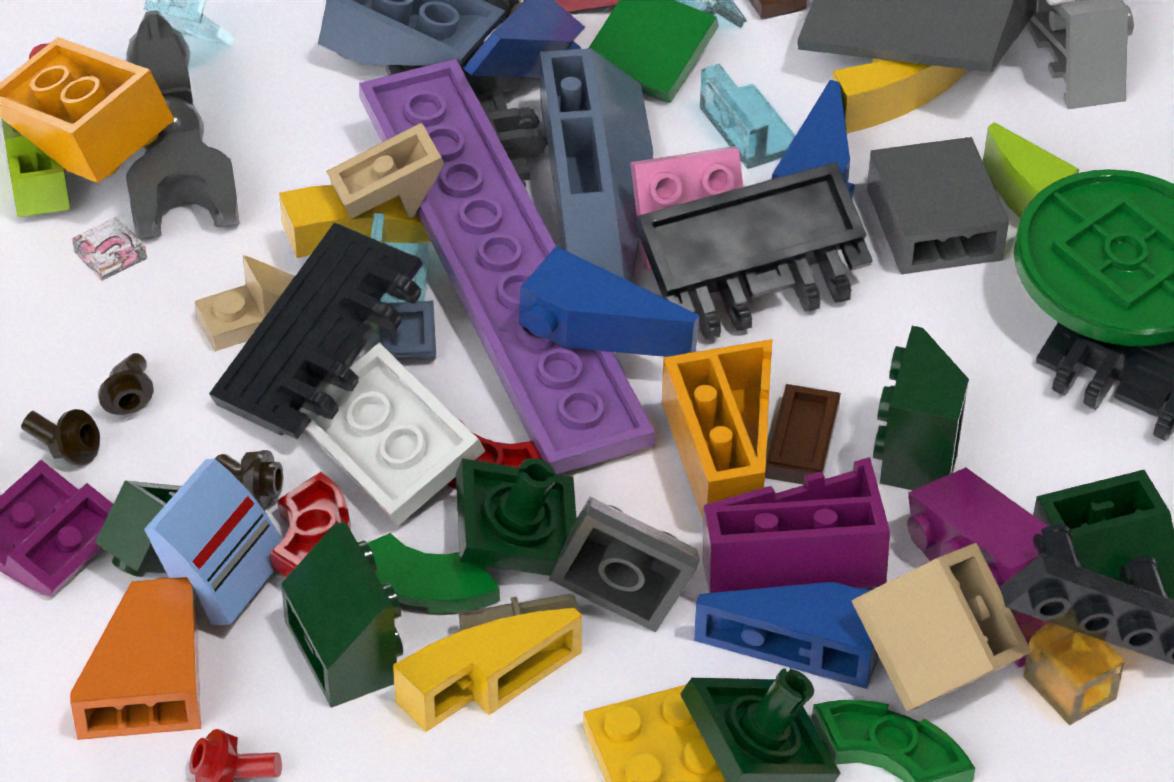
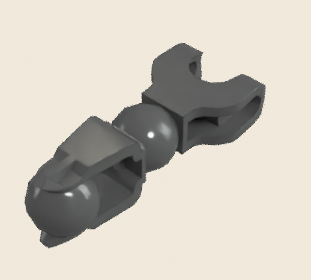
(178, 163)

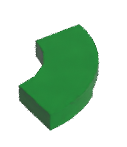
(432, 579)
(885, 739)

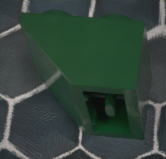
(921, 414)
(1114, 523)
(343, 617)

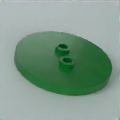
(1102, 255)

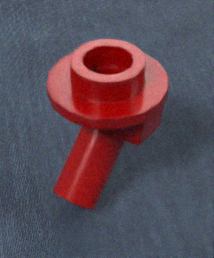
(218, 761)

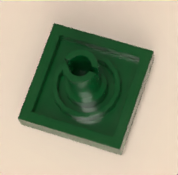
(513, 514)
(760, 728)

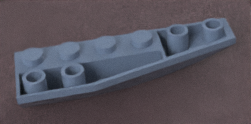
(593, 132)

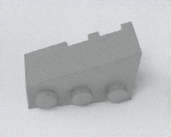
(1087, 47)

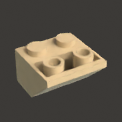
(941, 627)

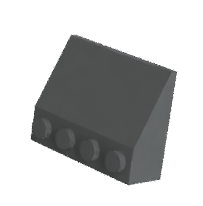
(918, 31)

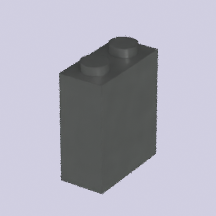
(937, 205)

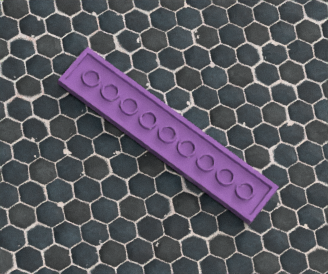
(490, 243)

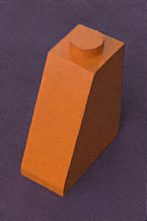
(143, 666)

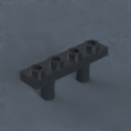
(1063, 593)

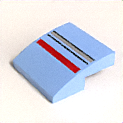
(215, 539)

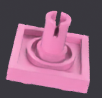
(682, 179)

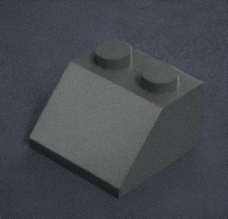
(624, 564)

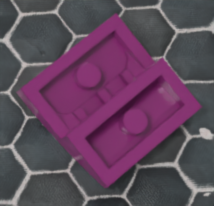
(48, 528)

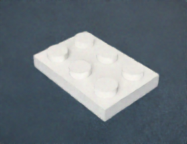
(393, 435)

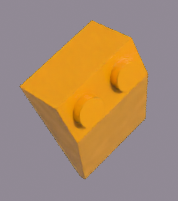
(84, 107)

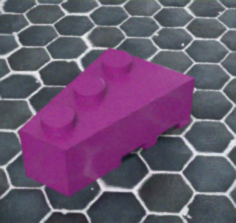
(969, 511)
(799, 535)

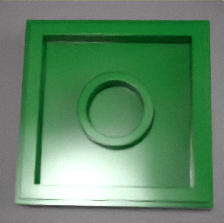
(655, 42)

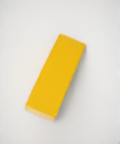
(889, 90)
(313, 210)
(485, 664)

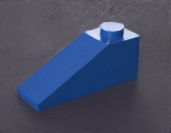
(517, 43)
(820, 138)
(602, 312)
(792, 626)

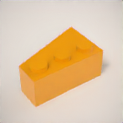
(720, 417)

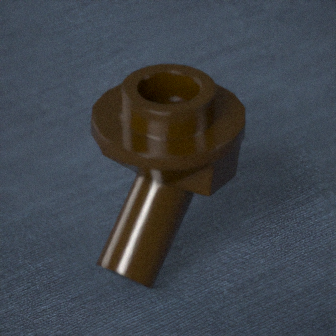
(126, 387)
(73, 438)
(257, 473)

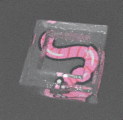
(109, 248)

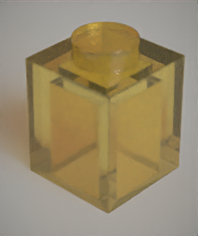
(1072, 671)

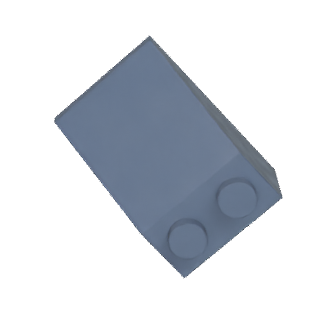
(407, 30)

